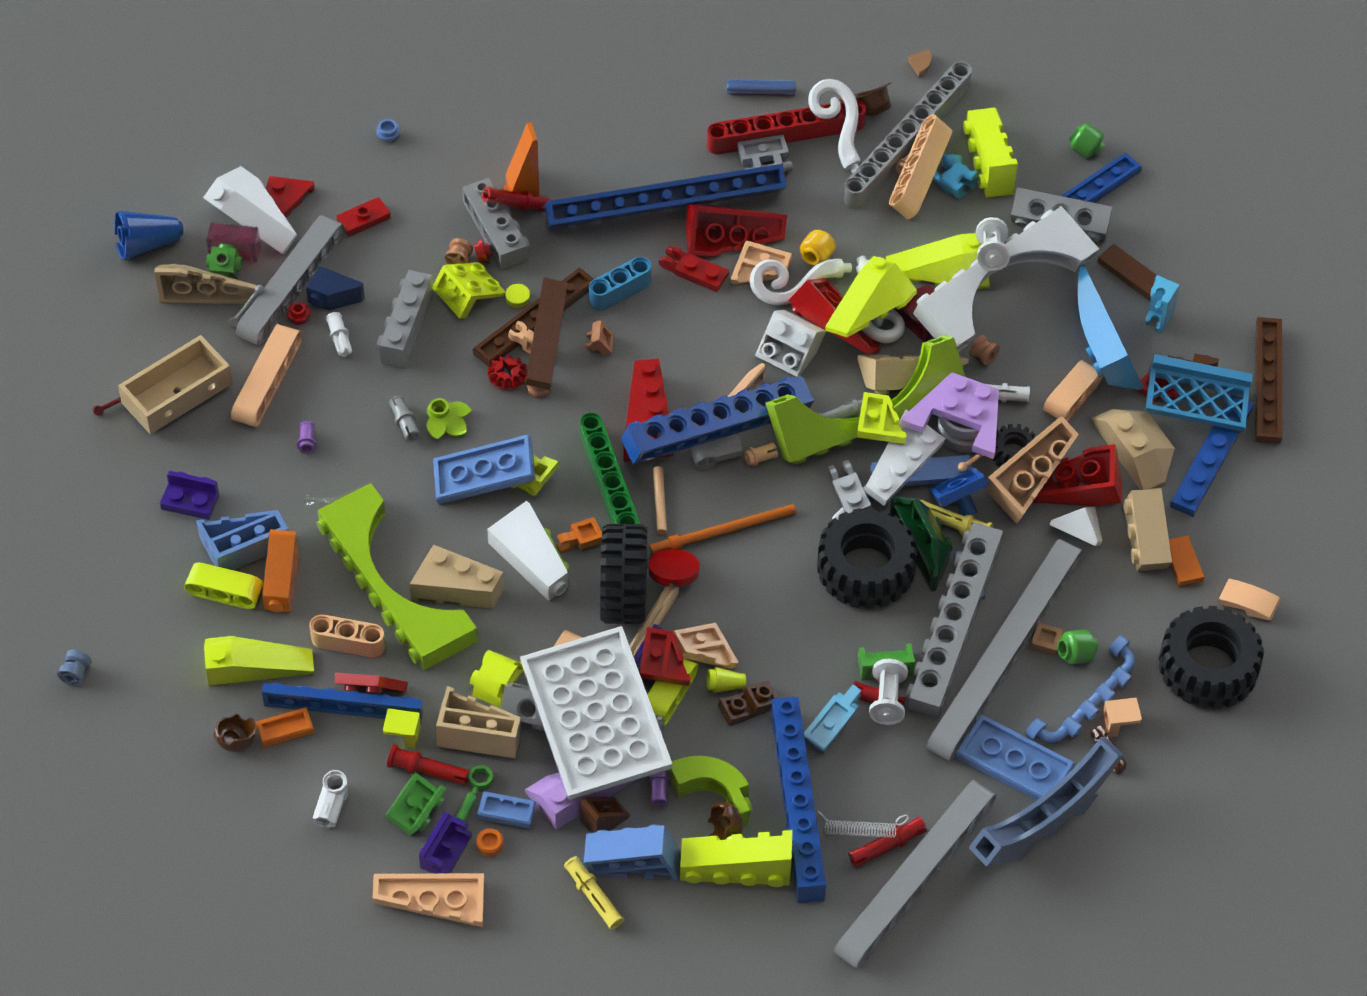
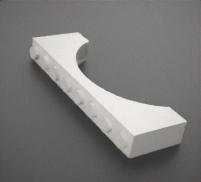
(1051, 240)

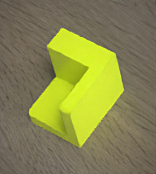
(403, 724)

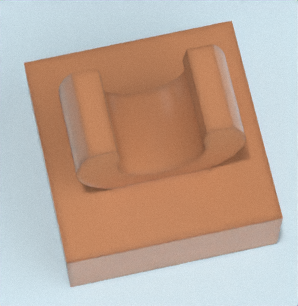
(601, 338)

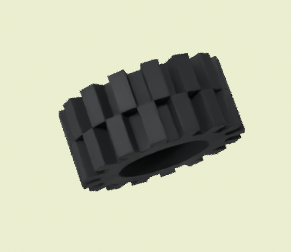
(1008, 436)

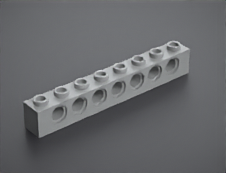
(931, 699)

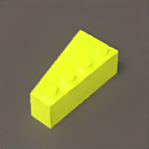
(991, 152)
(738, 859)

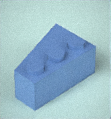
(239, 540)
(632, 851)

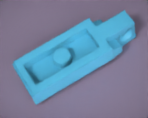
(832, 719)

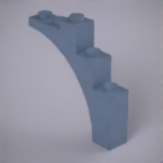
(1070, 797)

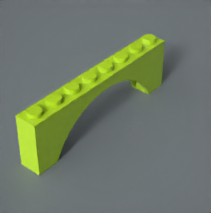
(805, 432)
(425, 631)

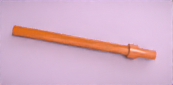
(676, 541)

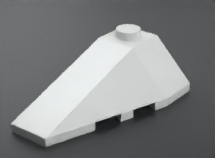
(249, 204)

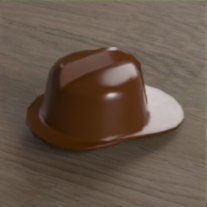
(875, 100)

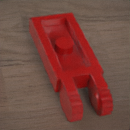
(694, 268)

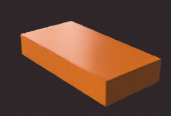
(1185, 562)
(285, 727)

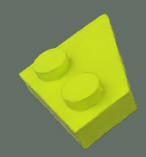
(879, 420)

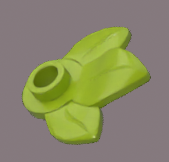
(449, 420)

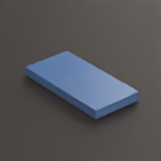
(484, 469)
(1012, 758)

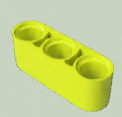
(224, 585)
(667, 696)

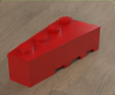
(646, 395)

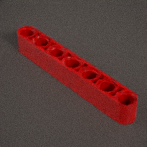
(793, 124)

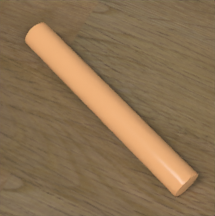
(659, 500)

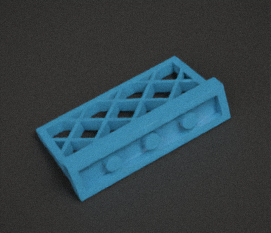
(1199, 377)

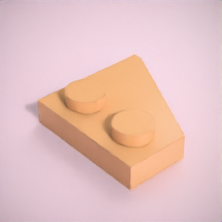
(752, 255)

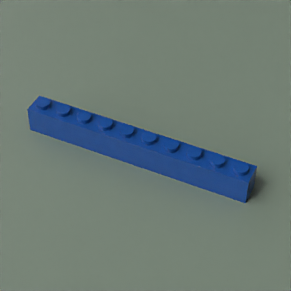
(665, 196)

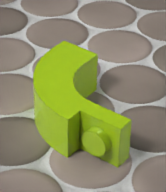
(712, 775)

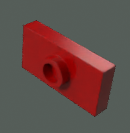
(363, 216)

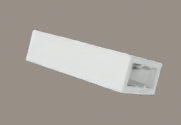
(529, 550)

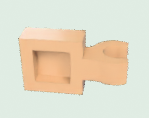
(523, 337)

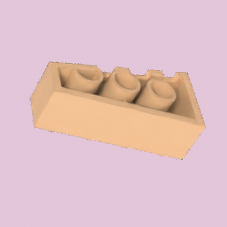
(1025, 474)

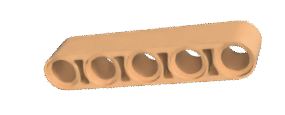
(920, 167)
(266, 375)

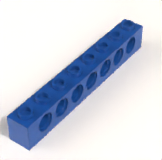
(708, 428)
(798, 799)

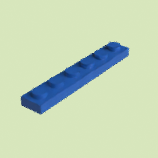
(1207, 464)
(336, 701)

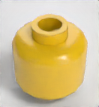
(817, 247)

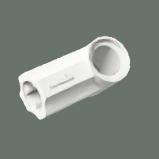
(331, 800)

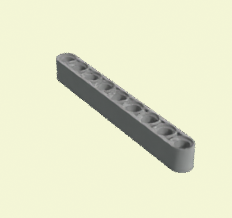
(899, 141)
(914, 874)

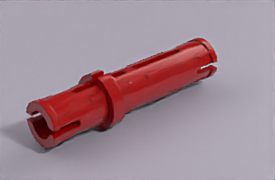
(522, 200)
(884, 844)

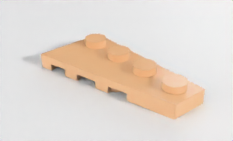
(443, 896)

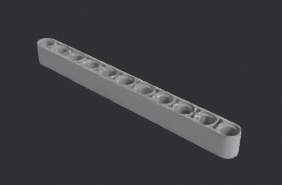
(1004, 650)

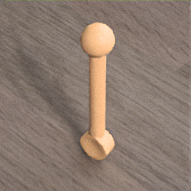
(962, 467)

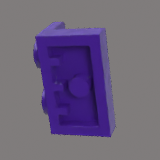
(190, 495)

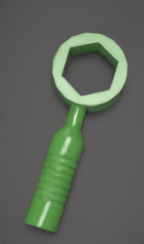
(471, 797)

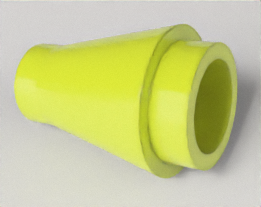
(724, 680)

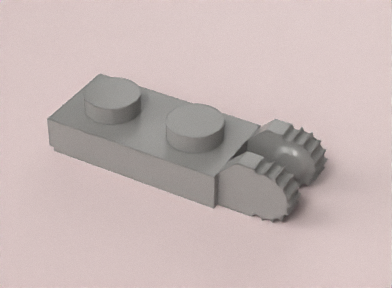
(849, 489)

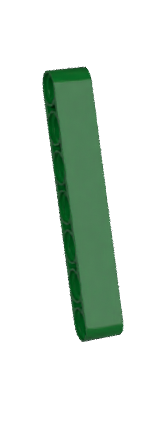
(606, 470)

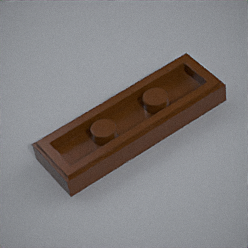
(1128, 270)

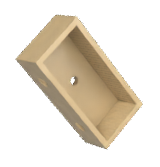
(191, 369)

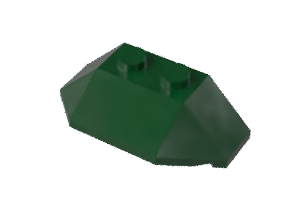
(932, 545)

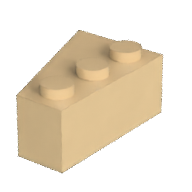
(1147, 529)
(456, 579)
(475, 727)

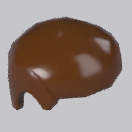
(235, 733)
(725, 820)

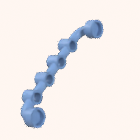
(1088, 708)

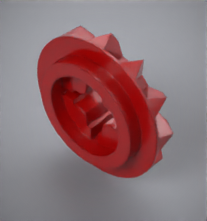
(502, 379)

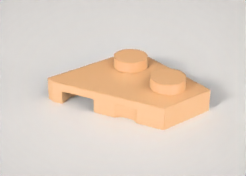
(705, 645)

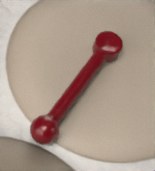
(98, 410)

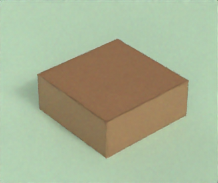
(1046, 639)

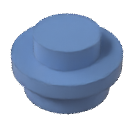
(388, 130)

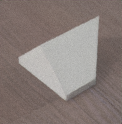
(1081, 524)

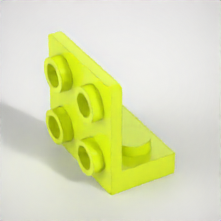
(463, 284)

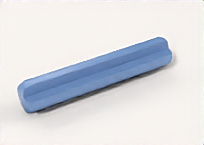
(761, 87)

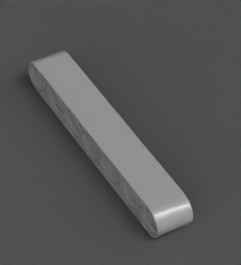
(289, 280)

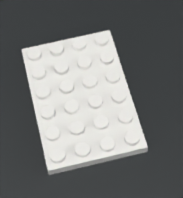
(596, 713)

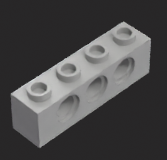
(1027, 199)

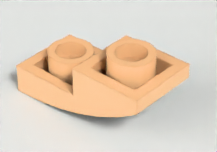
(1252, 599)

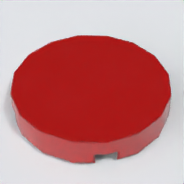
(673, 567)

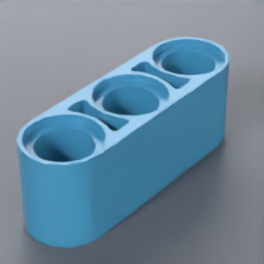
(620, 283)

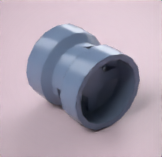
(75, 665)

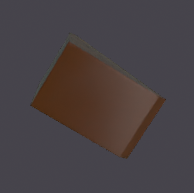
(602, 813)

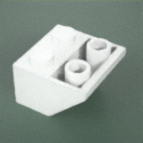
(790, 342)

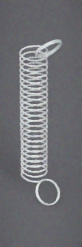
(827, 820)

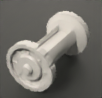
(993, 253)
(889, 674)

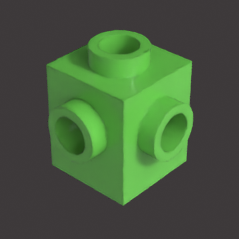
(230, 267)

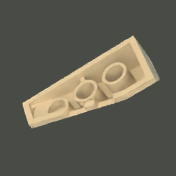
(194, 285)
(889, 372)

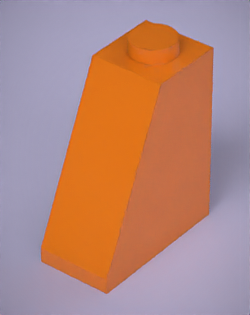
(281, 571)

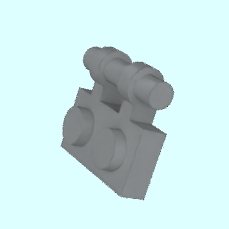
(764, 150)

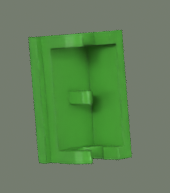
(867, 660)

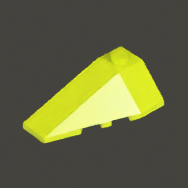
(939, 259)
(872, 294)
(245, 660)

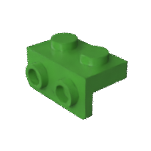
(414, 804)

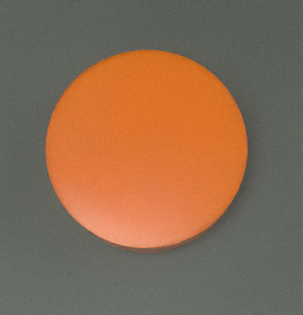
(489, 842)

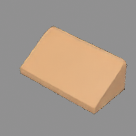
(751, 381)

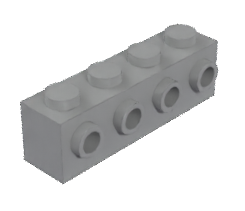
(496, 226)
(406, 318)

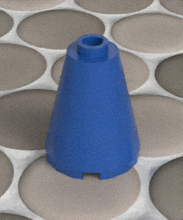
(144, 232)

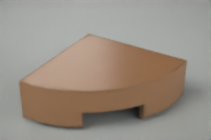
(920, 62)

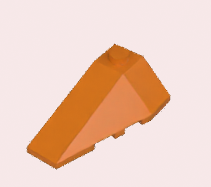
(524, 169)

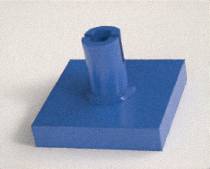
(959, 489)

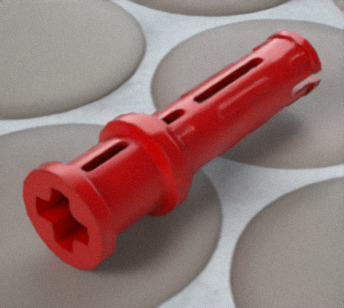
(415, 762)

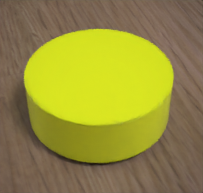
(517, 295)

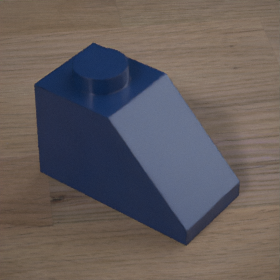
(333, 290)

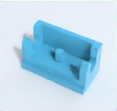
(1162, 302)

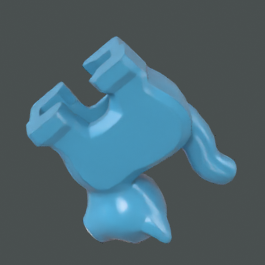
(956, 176)

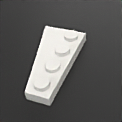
(901, 462)

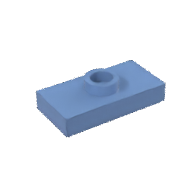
(506, 810)

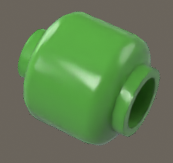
(1087, 140)
(1077, 646)

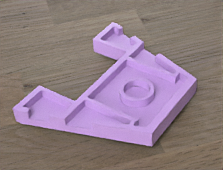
(964, 403)

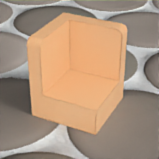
(1120, 713)

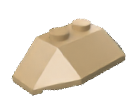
(1139, 445)

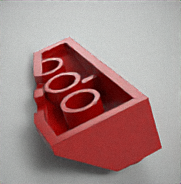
(817, 302)

